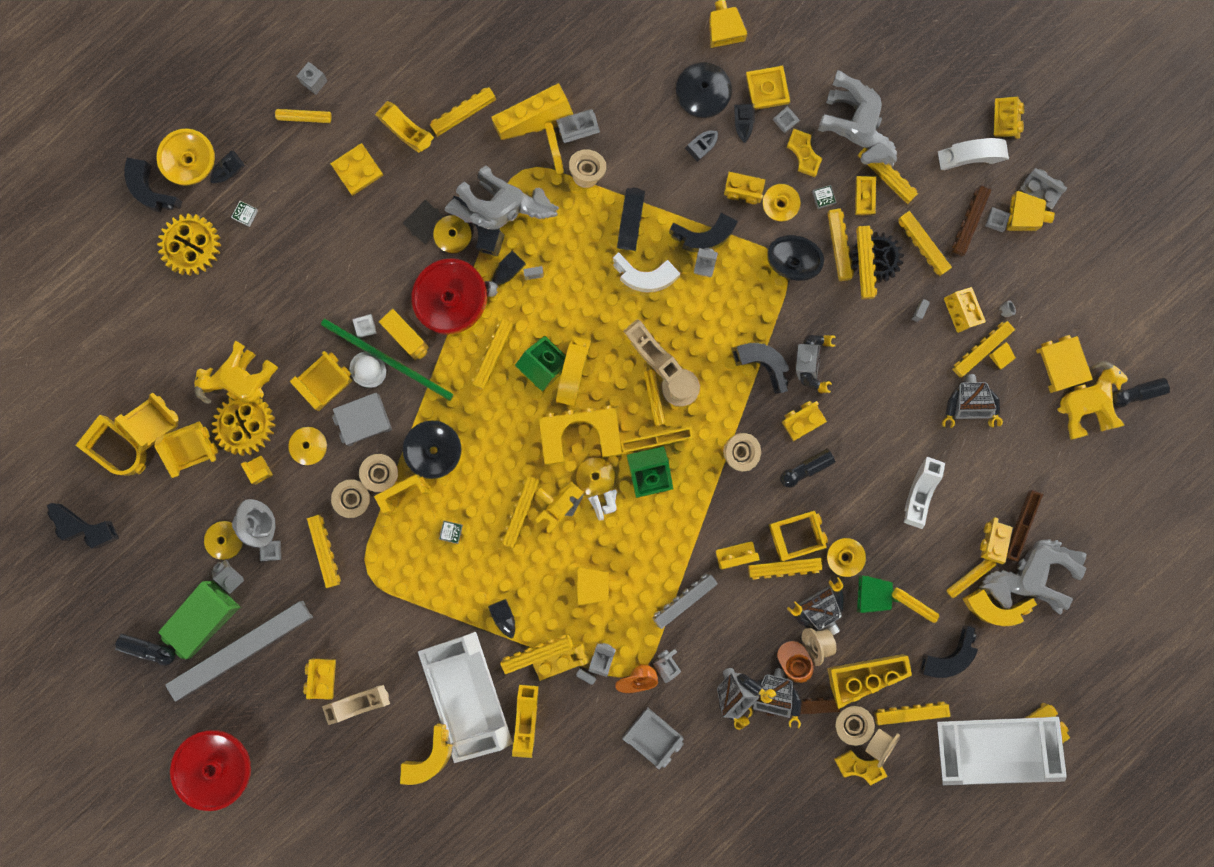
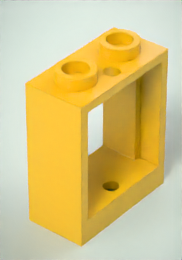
(404, 335)
(820, 536)

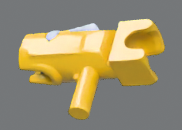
(562, 505)

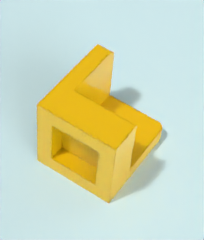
(257, 470)

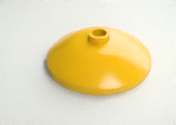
(177, 149)

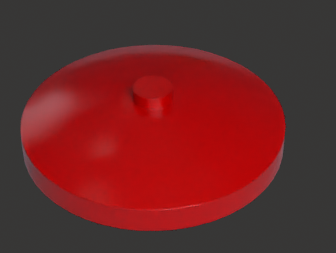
(449, 296)
(210, 770)

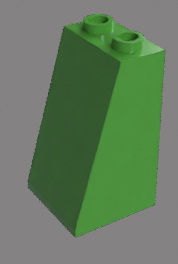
(198, 619)

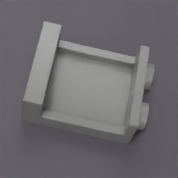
(361, 419)
(653, 738)

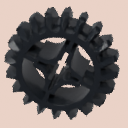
(882, 263)

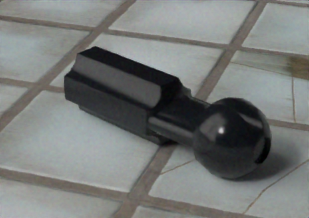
(1140, 392)
(809, 467)
(145, 649)

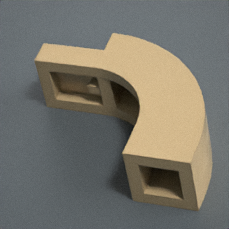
(652, 352)
(356, 704)

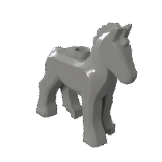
(864, 123)
(503, 207)
(1033, 575)

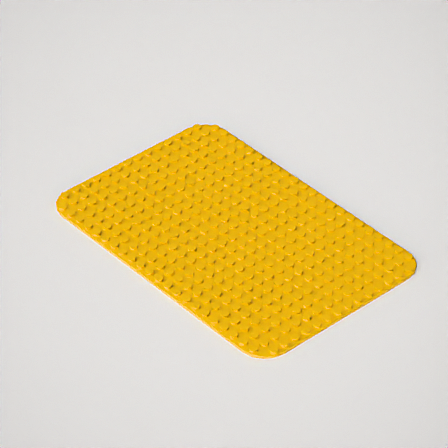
(500, 434)

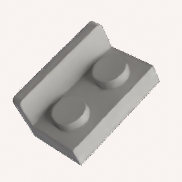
(1043, 187)

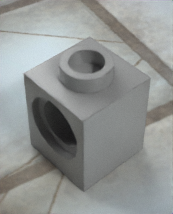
(312, 78)

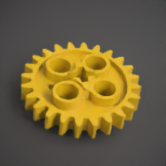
(197, 229)
(228, 433)

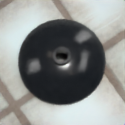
(703, 101)
(795, 257)
(418, 446)

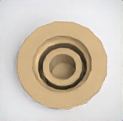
(587, 167)
(682, 389)
(742, 452)
(378, 472)
(350, 498)
(818, 644)
(854, 725)
(882, 746)

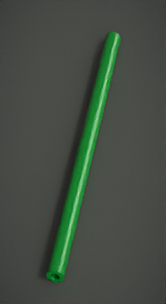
(388, 360)

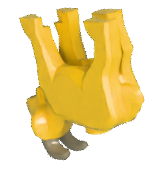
(234, 378)
(1094, 399)

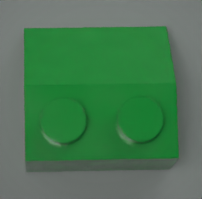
(542, 363)
(650, 471)

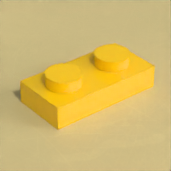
(865, 196)

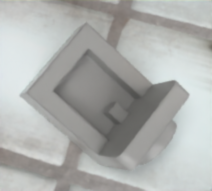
(705, 262)
(226, 576)
(602, 659)
(666, 666)

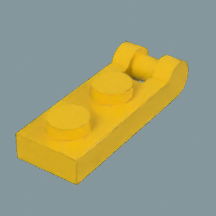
(561, 662)

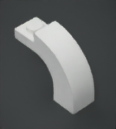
(980, 150)
(646, 281)
(921, 491)

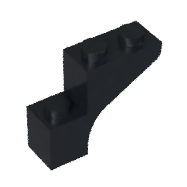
(488, 240)
(71, 526)

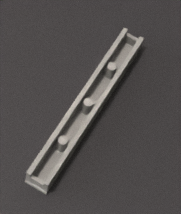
(238, 651)

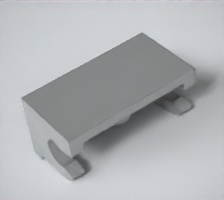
(578, 125)

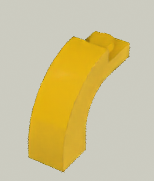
(403, 127)
(572, 370)
(985, 610)
(525, 721)
(419, 772)

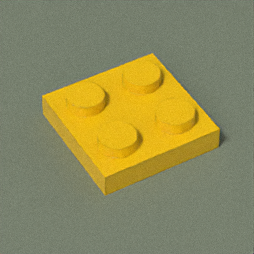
(768, 87)
(357, 169)

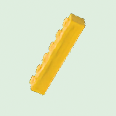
(463, 111)
(893, 179)
(924, 243)
(840, 246)
(865, 259)
(986, 346)
(493, 354)
(656, 440)
(521, 510)
(323, 551)
(786, 567)
(536, 654)
(913, 713)

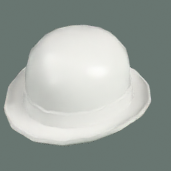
(367, 370)

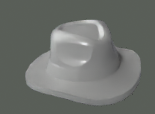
(254, 523)

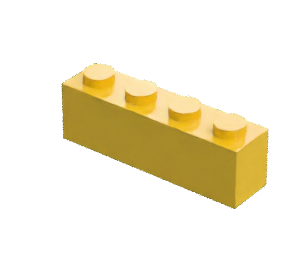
(533, 113)
(862, 678)

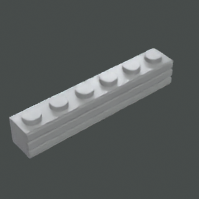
(684, 601)

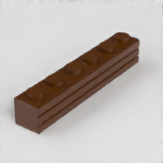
(971, 221)
(1023, 524)
(820, 705)

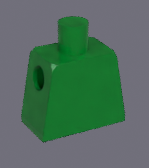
(874, 594)

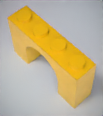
(602, 420)

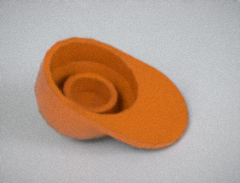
(795, 661)
(641, 679)

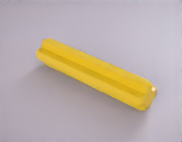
(303, 115)
(654, 397)
(970, 578)
(915, 605)

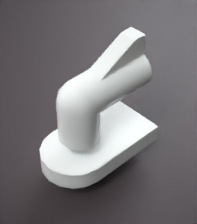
(610, 498)

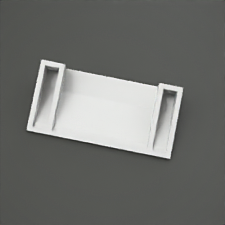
(465, 697)
(1001, 751)

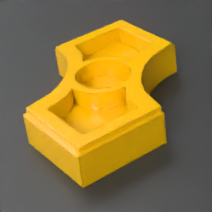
(554, 148)
(807, 159)
(850, 765)

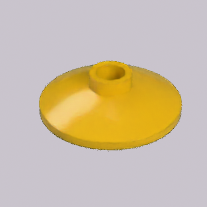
(785, 194)
(445, 241)
(317, 446)
(591, 486)
(231, 545)
(855, 561)

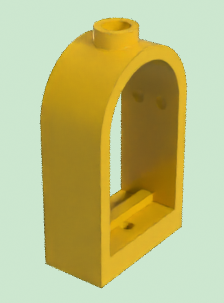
(91, 437)

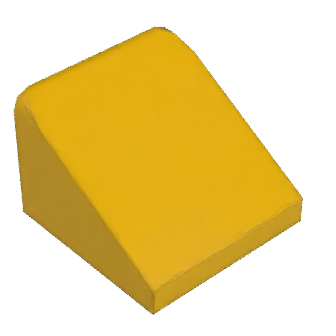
(1002, 355)

